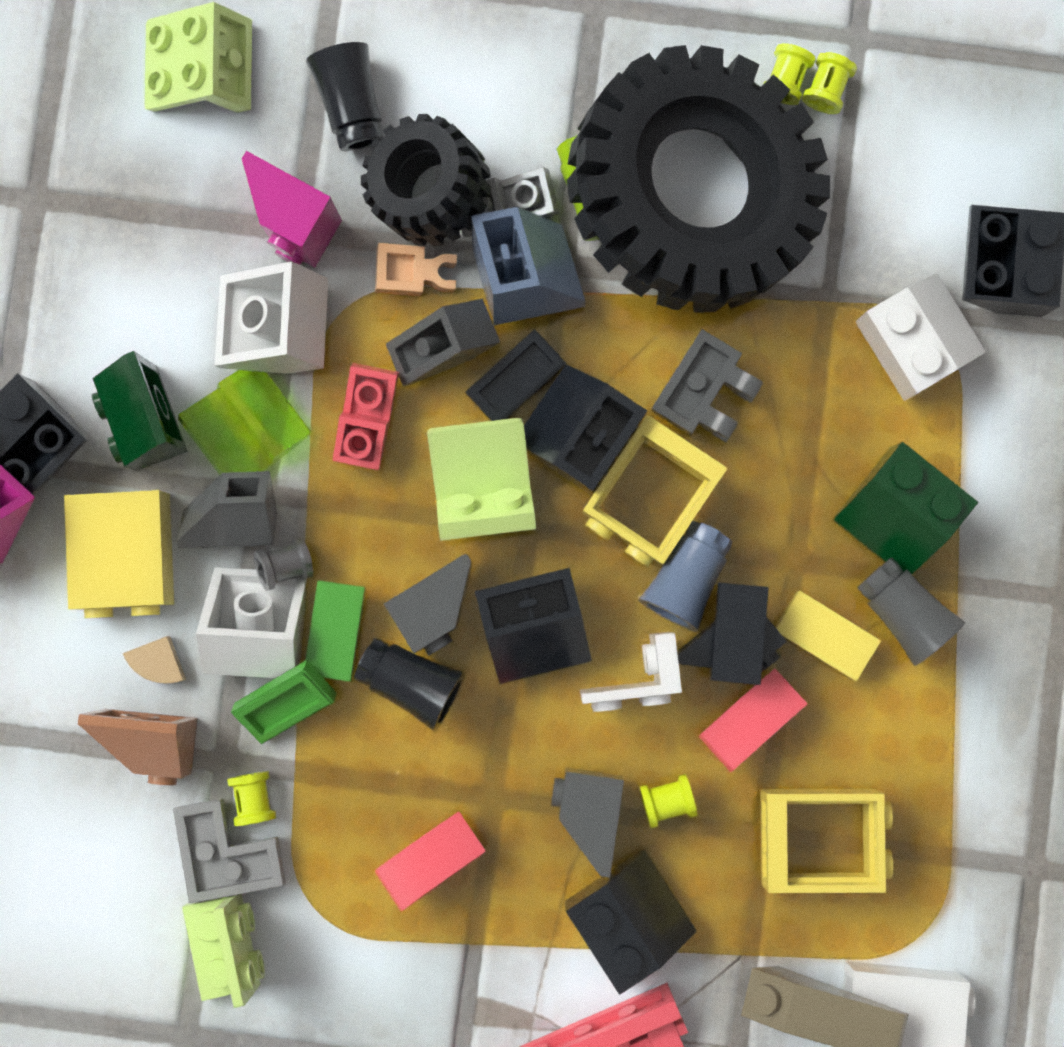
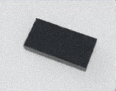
(516, 377)
(739, 633)

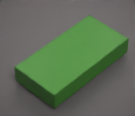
(335, 629)
(284, 702)

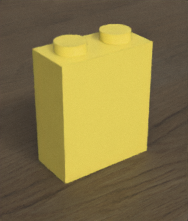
(119, 552)

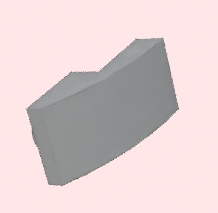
(528, 190)

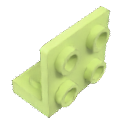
(199, 58)
(481, 478)
(224, 948)

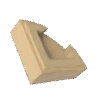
(156, 661)

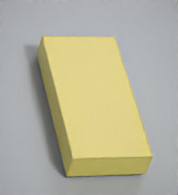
(827, 635)

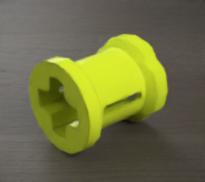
(791, 69)
(829, 83)
(251, 798)
(668, 801)

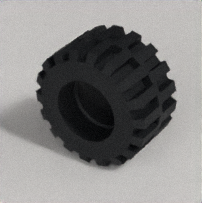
(401, 160)

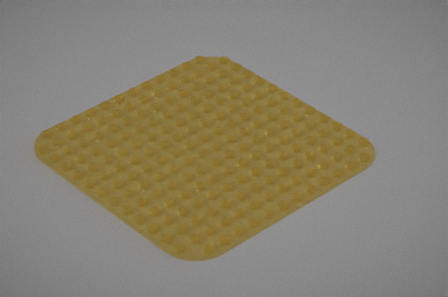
(382, 779)

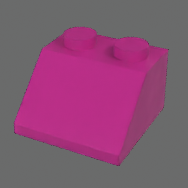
(291, 212)

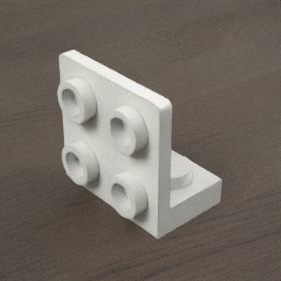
(659, 660)

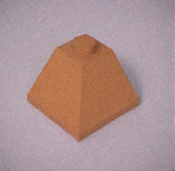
(145, 741)

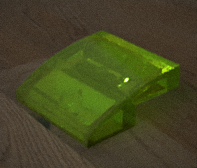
(244, 423)

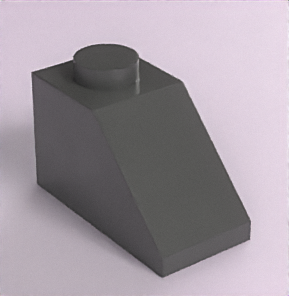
(442, 341)
(432, 606)
(590, 812)

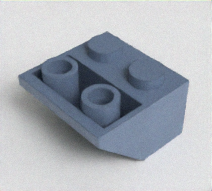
(524, 265)

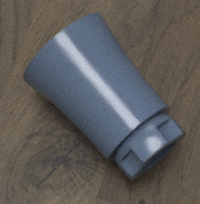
(688, 576)

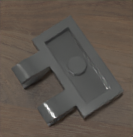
(698, 381)

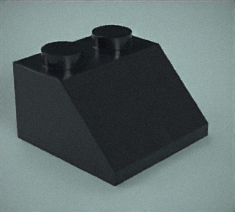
(630, 921)

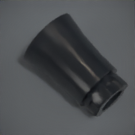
(347, 93)
(410, 681)

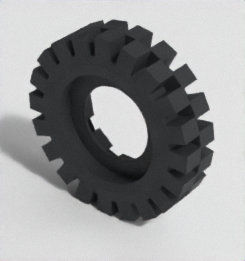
(634, 226)

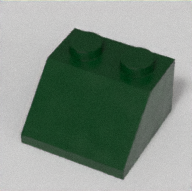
(138, 413)
(904, 509)

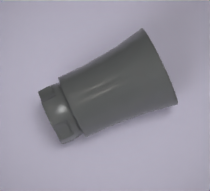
(909, 611)

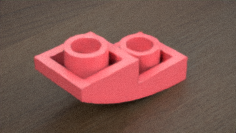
(365, 416)
(752, 720)
(429, 861)

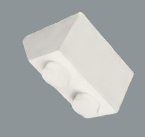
(272, 319)
(919, 336)
(250, 628)

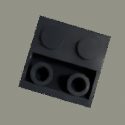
(1014, 260)
(581, 427)
(34, 433)
(533, 625)

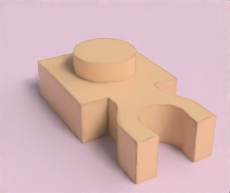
(405, 270)

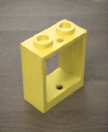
(679, 452)
(774, 854)

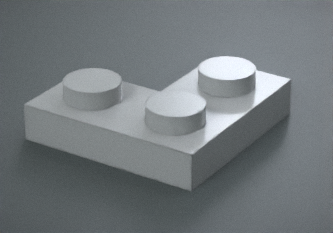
(214, 865)

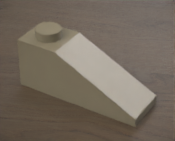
(820, 1011)

